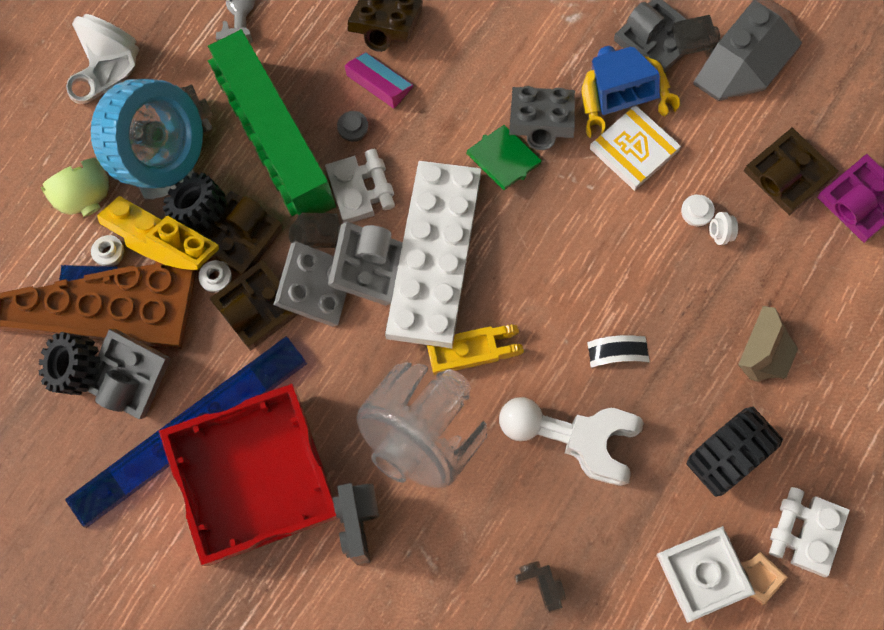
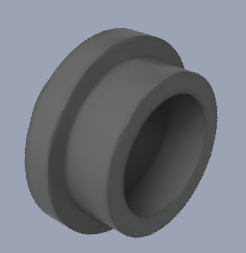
(352, 126)

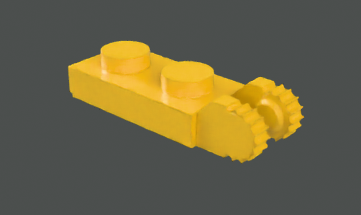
(474, 349)

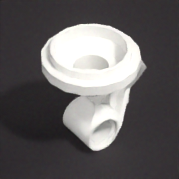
(109, 53)

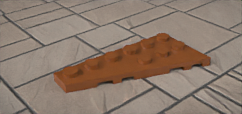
(139, 301)

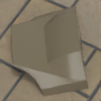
(769, 348)

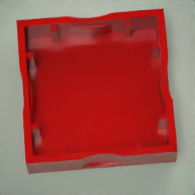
(249, 475)

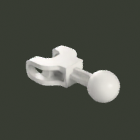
(585, 437)

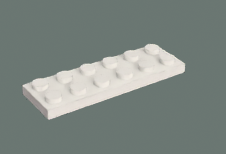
(434, 255)

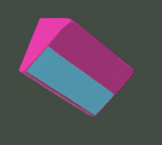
(378, 79)

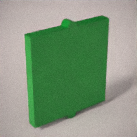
(503, 157)

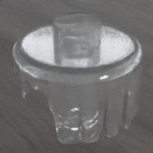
(408, 435)

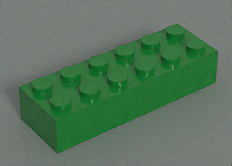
(269, 126)

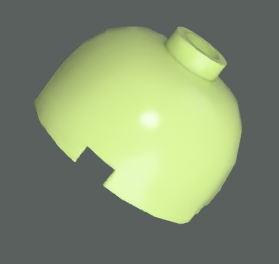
(78, 188)

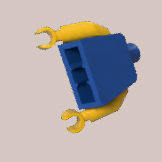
(622, 81)

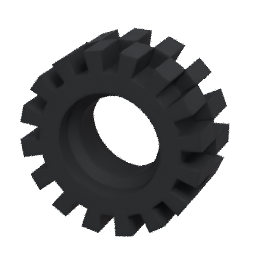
(195, 202)
(69, 363)

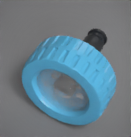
(146, 133)

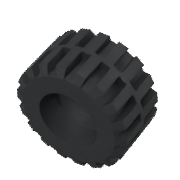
(734, 451)

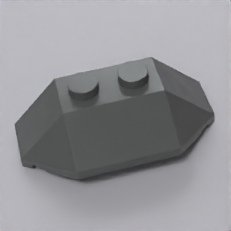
(750, 52)

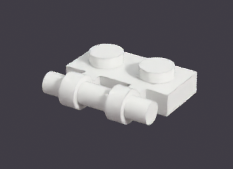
(350, 189)
(818, 536)

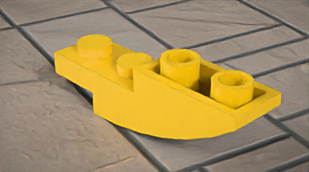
(157, 239)

